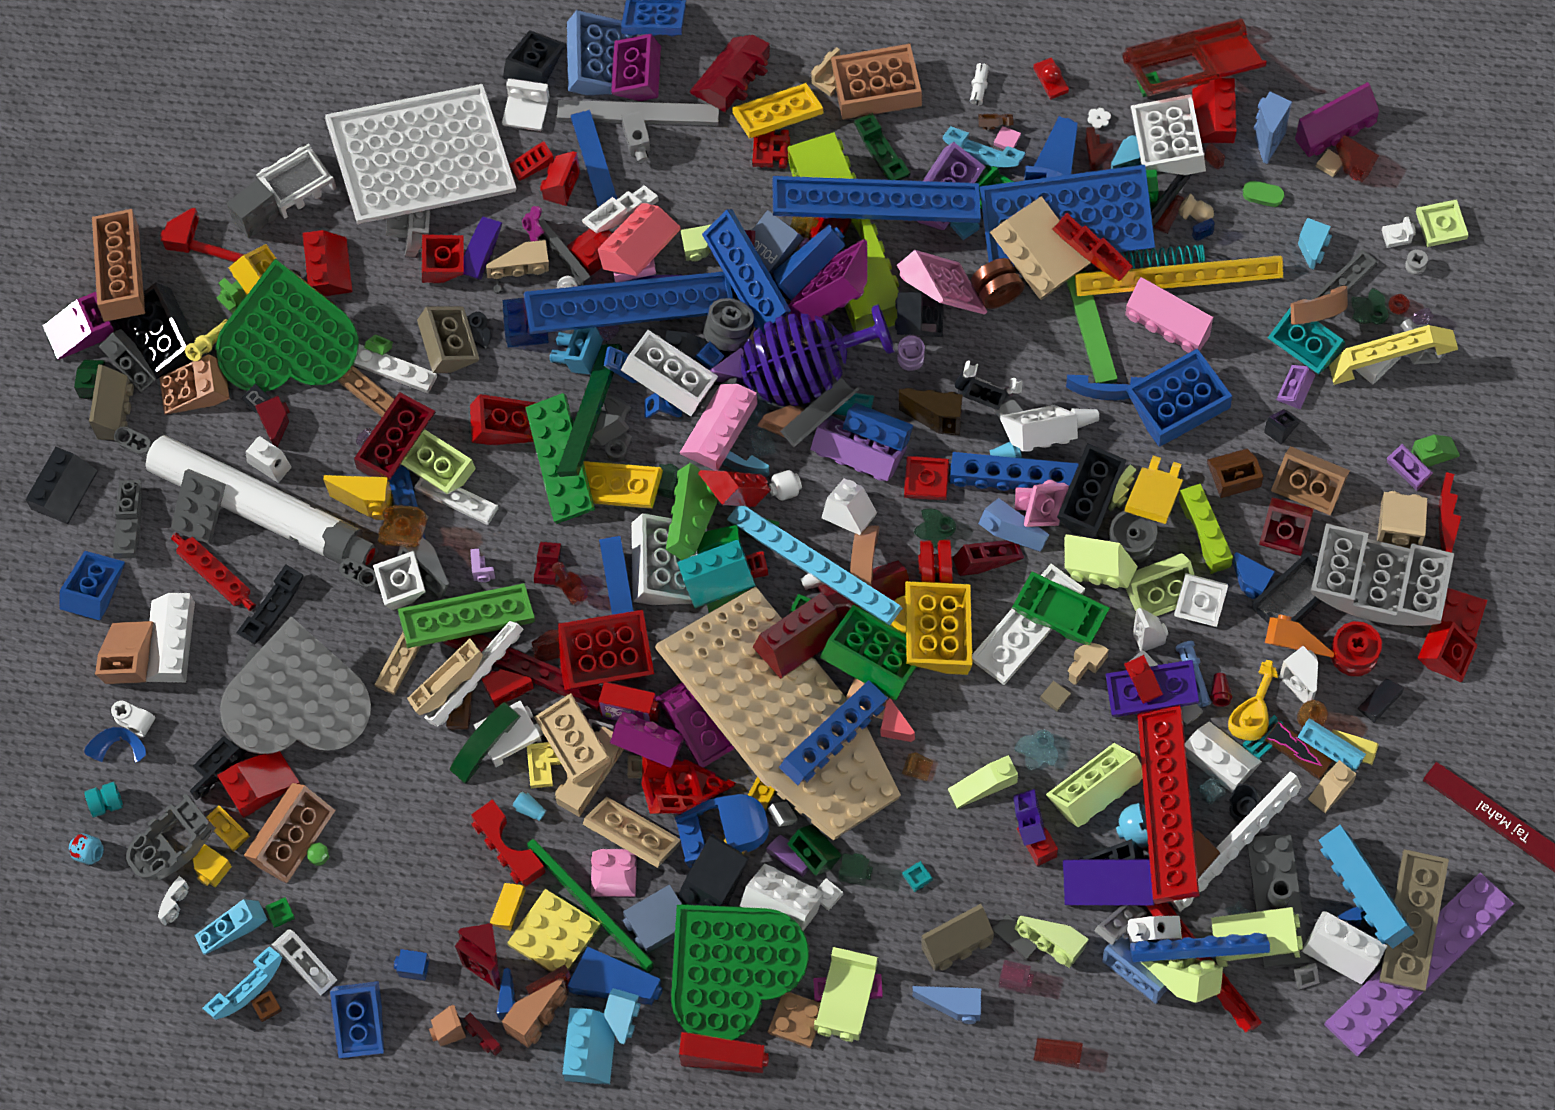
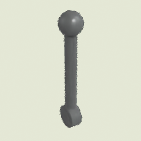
(497, 288)

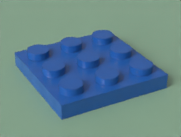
(653, 17)

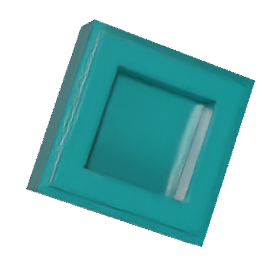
(917, 876)

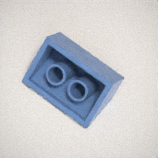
(1271, 124)
(1120, 960)

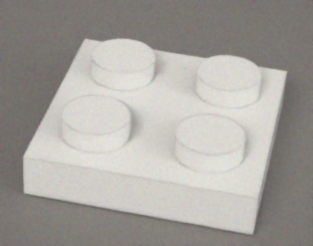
(1201, 600)

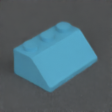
(588, 1047)

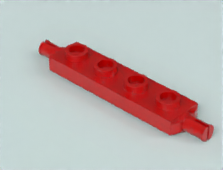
(213, 571)

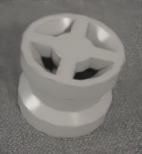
(1414, 267)

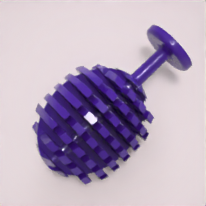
(793, 350)

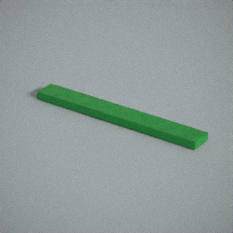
(591, 906)

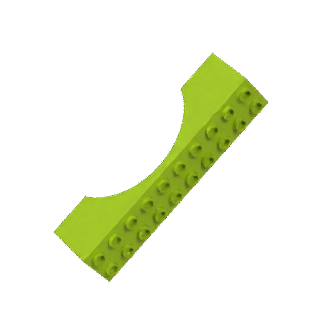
(824, 159)

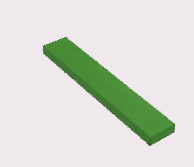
(1092, 335)

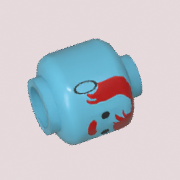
(86, 849)

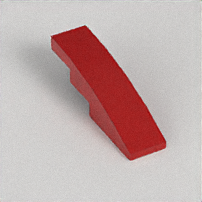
(1092, 248)
(1447, 520)

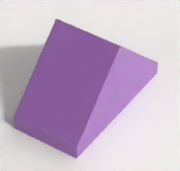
(729, 367)

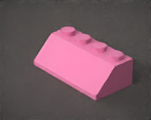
(1169, 316)
(720, 425)

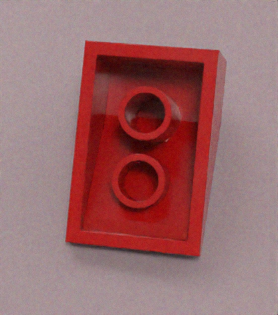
(499, 420)
(257, 781)

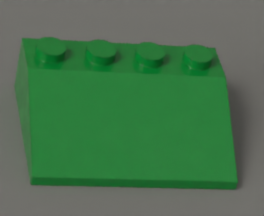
(870, 652)

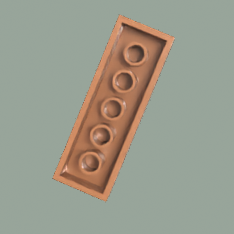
(118, 265)

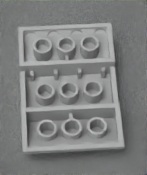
(1381, 578)

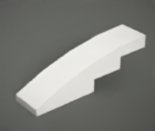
(617, 211)

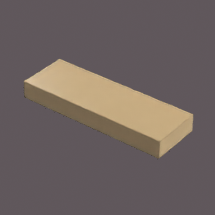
(396, 666)

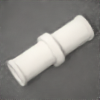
(979, 84)

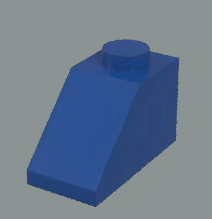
(1251, 575)

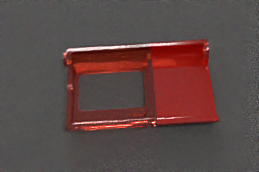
(1218, 48)

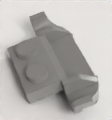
(411, 227)

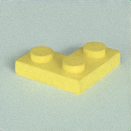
(540, 760)

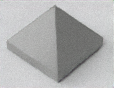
(1306, 976)

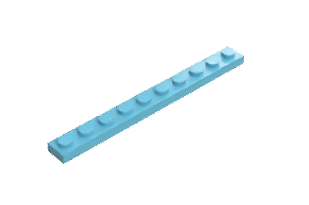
(815, 564)

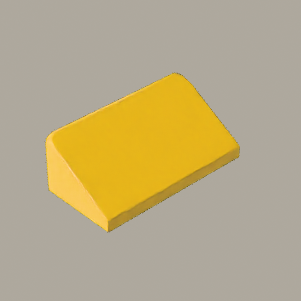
(508, 906)

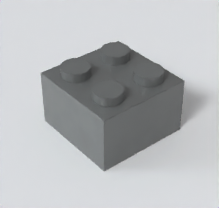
(253, 208)

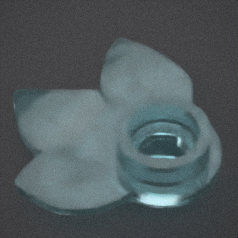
(1036, 752)

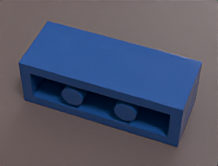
(878, 426)

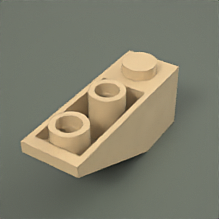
(524, 259)

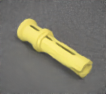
(203, 343)

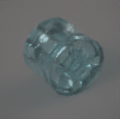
(1212, 790)

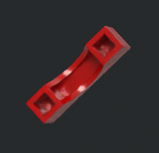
(524, 865)

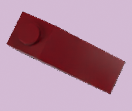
(986, 556)

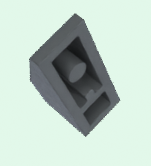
(429, 567)

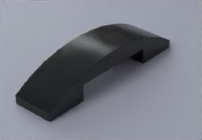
(273, 605)

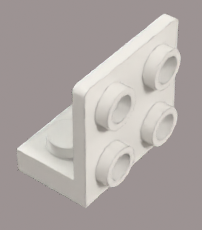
(526, 105)

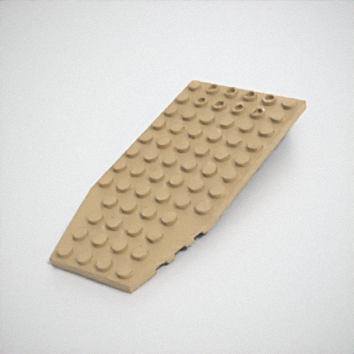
(774, 715)

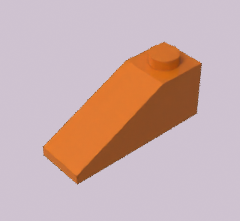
(1292, 635)

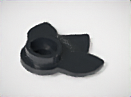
(480, 332)

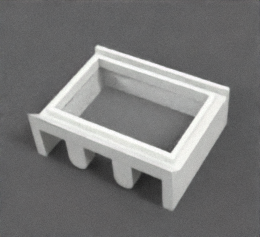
(296, 178)

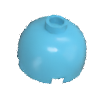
(1133, 824)

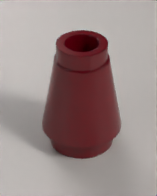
(1220, 691)

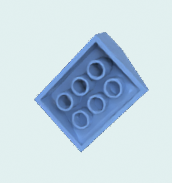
(591, 52)

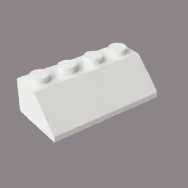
(669, 373)
(170, 637)

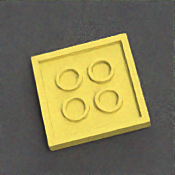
(553, 933)

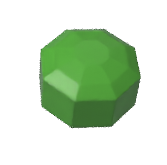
(317, 854)

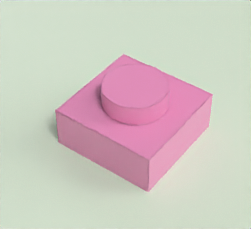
(1022, 498)

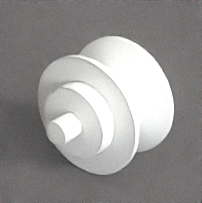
(567, 281)

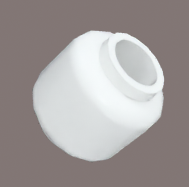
(785, 485)

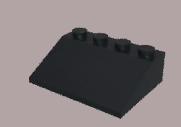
(160, 332)

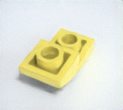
(1366, 746)

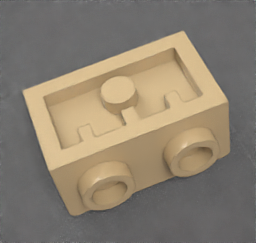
(823, 74)

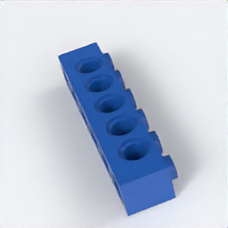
(1005, 467)
(798, 768)

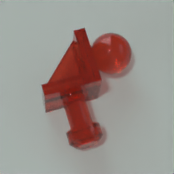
(570, 584)

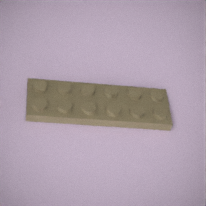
(1419, 900)

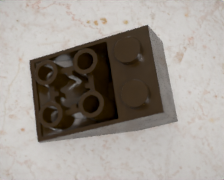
(933, 409)

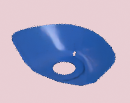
(101, 742)

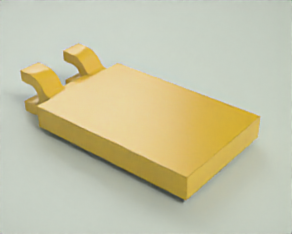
(1155, 492)

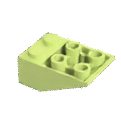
(1188, 977)

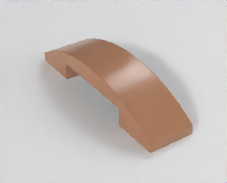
(1320, 308)
(863, 554)

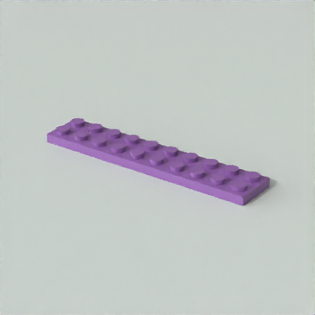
(1458, 928)

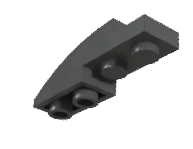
(128, 519)

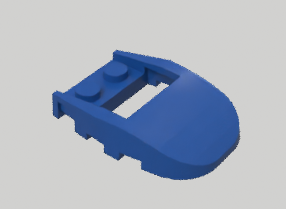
(742, 822)

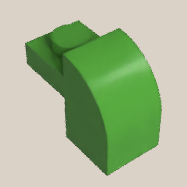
(231, 294)

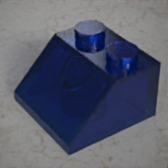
(517, 326)

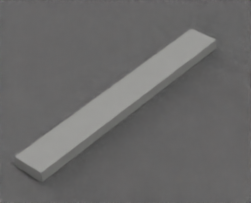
(652, 112)

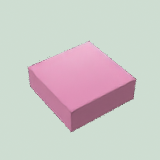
(1007, 137)

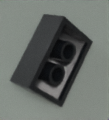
(61, 485)

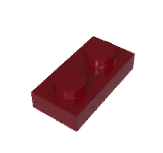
(487, 1042)

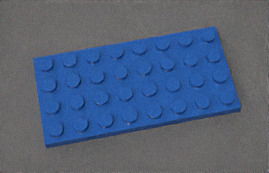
(1106, 201)

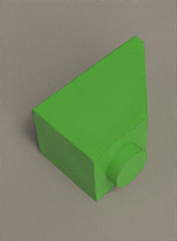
(1435, 449)

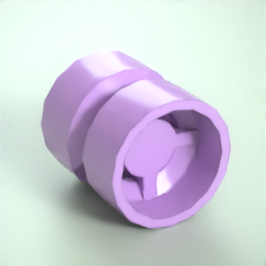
(911, 353)

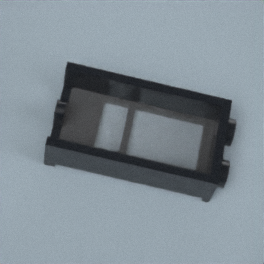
(1290, 592)

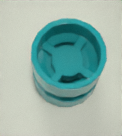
(103, 799)

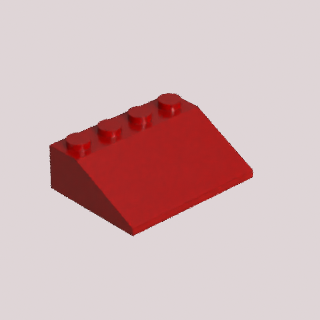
(604, 650)

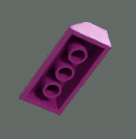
(1337, 118)

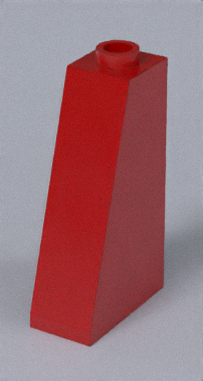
(721, 1054)

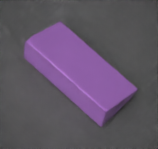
(1296, 386)
(1409, 467)
(782, 852)

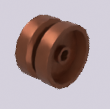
(997, 283)

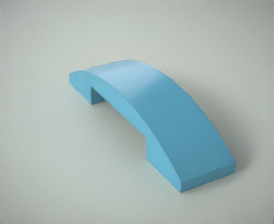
(984, 154)
(752, 465)
(248, 989)

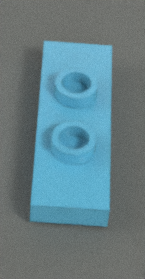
(1331, 745)

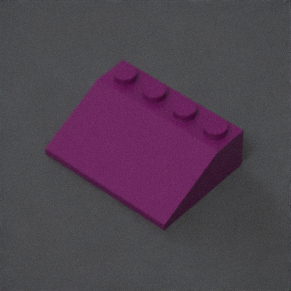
(834, 285)

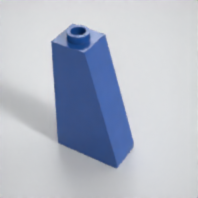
(1059, 147)
(808, 261)
(616, 575)
(601, 973)

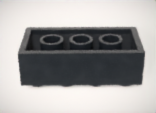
(1090, 491)

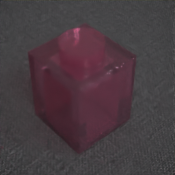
(1015, 977)

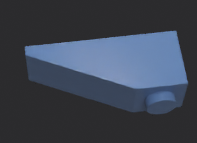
(1009, 525)
(955, 1002)

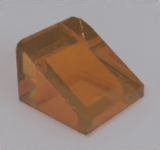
(917, 766)

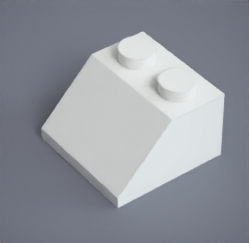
(849, 507)
(399, 580)
(1300, 673)

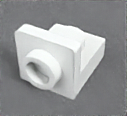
(1399, 233)

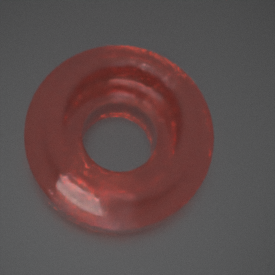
(1399, 298)

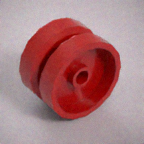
(935, 563)
(1356, 648)

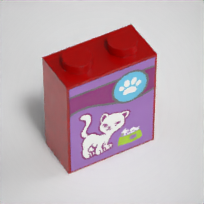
(618, 699)

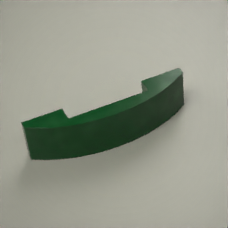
(880, 149)
(482, 741)

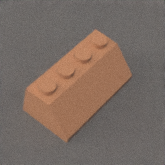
(289, 832)

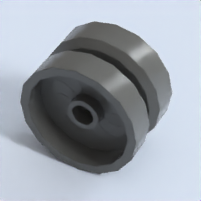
(728, 324)
(1134, 534)

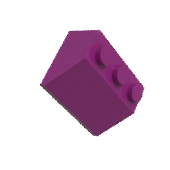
(636, 68)
(647, 739)

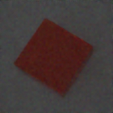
(1214, 156)

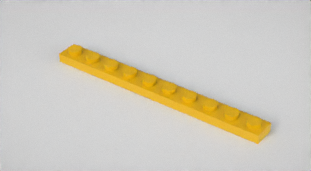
(1183, 275)

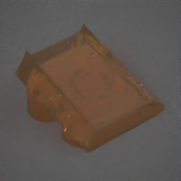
(402, 526)

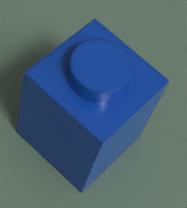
(412, 964)

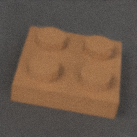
(795, 1019)

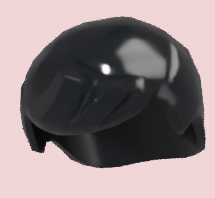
(1243, 801)

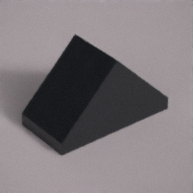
(1281, 425)

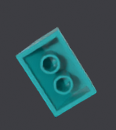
(1307, 342)
(716, 573)

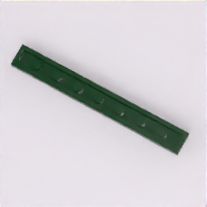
(587, 416)

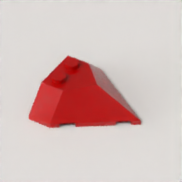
(679, 787)

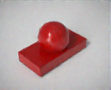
(1051, 78)

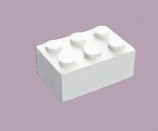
(782, 893)

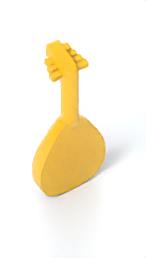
(1251, 718)

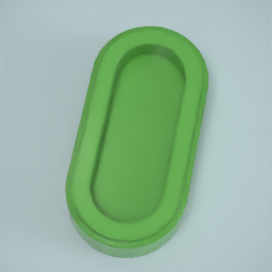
(1263, 193)

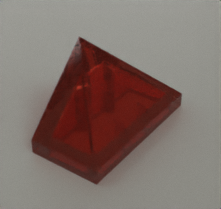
(547, 646)

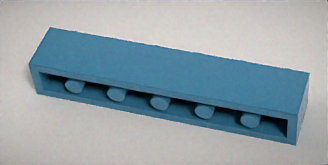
(1366, 887)

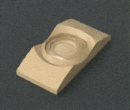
(446, 679)

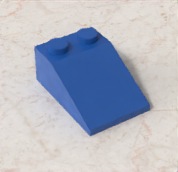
(91, 585)
(358, 1019)

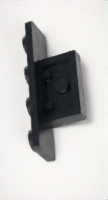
(213, 762)

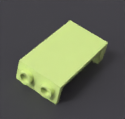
(1278, 925)
(846, 994)

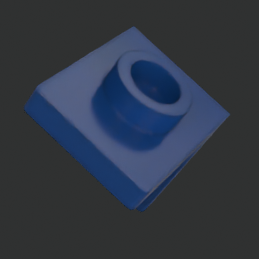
(661, 405)

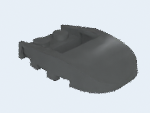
(152, 854)

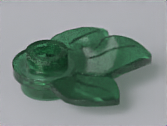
(1367, 307)
(932, 529)

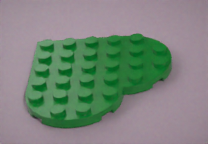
(285, 333)
(730, 963)

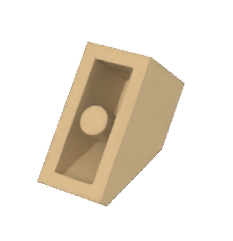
(1332, 786)

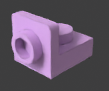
(479, 570)

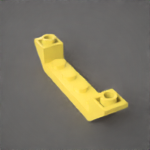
(1390, 348)

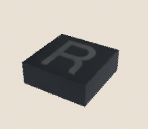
(255, 396)

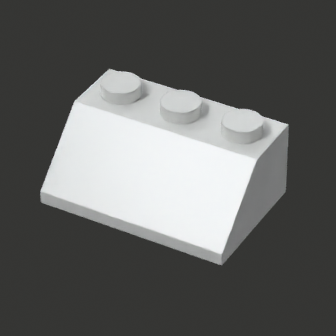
(1040, 427)
(1220, 756)
(1343, 947)

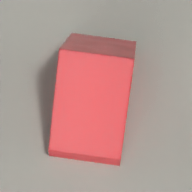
(895, 725)

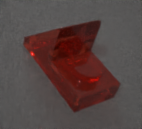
(1096, 152)

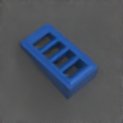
(621, 357)
(506, 995)

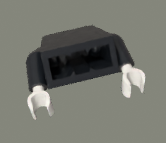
(982, 390)

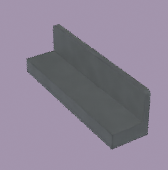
(817, 412)

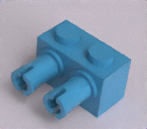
(581, 349)

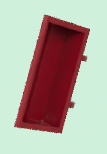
(733, 72)

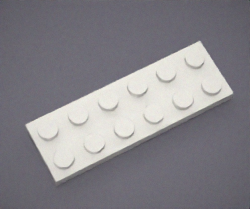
(1016, 636)

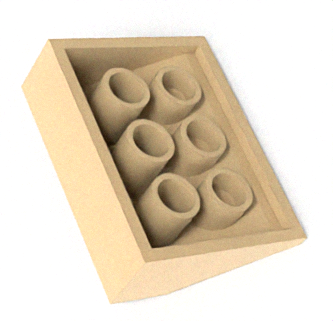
(1037, 250)

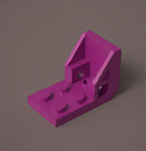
(699, 730)

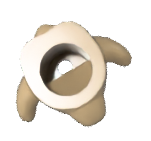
(1197, 209)

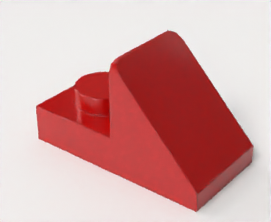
(1143, 679)

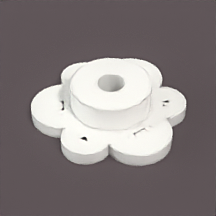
(1099, 113)

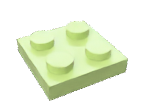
(1442, 223)

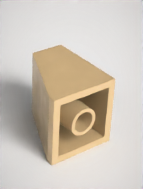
(1402, 519)

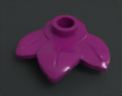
(531, 223)

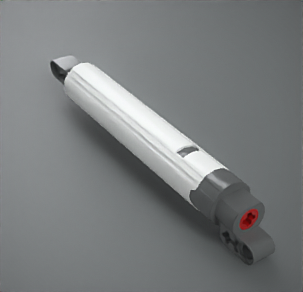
(262, 504)

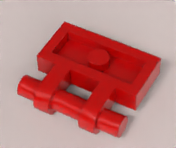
(764, 149)

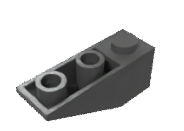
(128, 359)

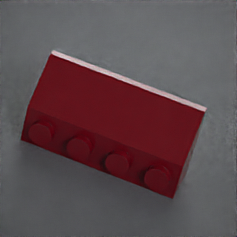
(393, 437)
(798, 636)

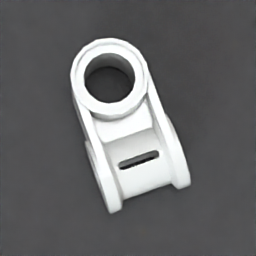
(135, 719)

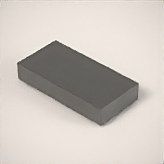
(1007, 933)

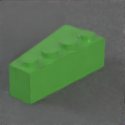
(690, 512)

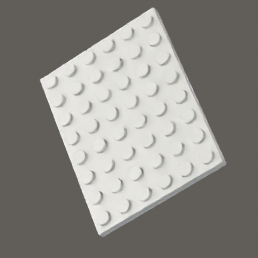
(420, 153)

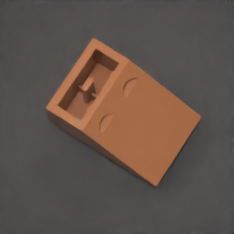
(194, 386)
(125, 653)
(534, 1012)

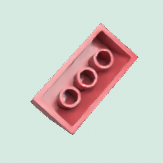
(638, 240)

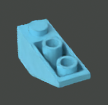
(232, 925)

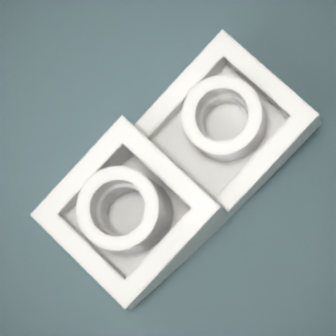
(169, 909)

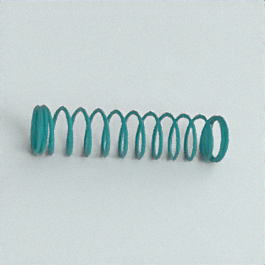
(1200, 251)

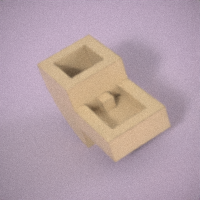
(1087, 657)

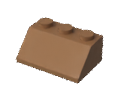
(1310, 480)

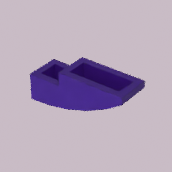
(481, 247)
(1029, 817)

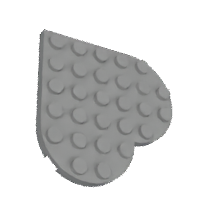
(294, 694)

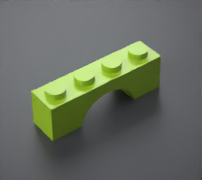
(1199, 512)

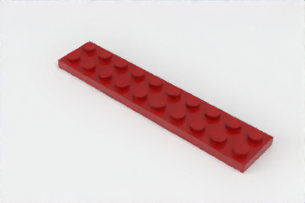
(1168, 805)

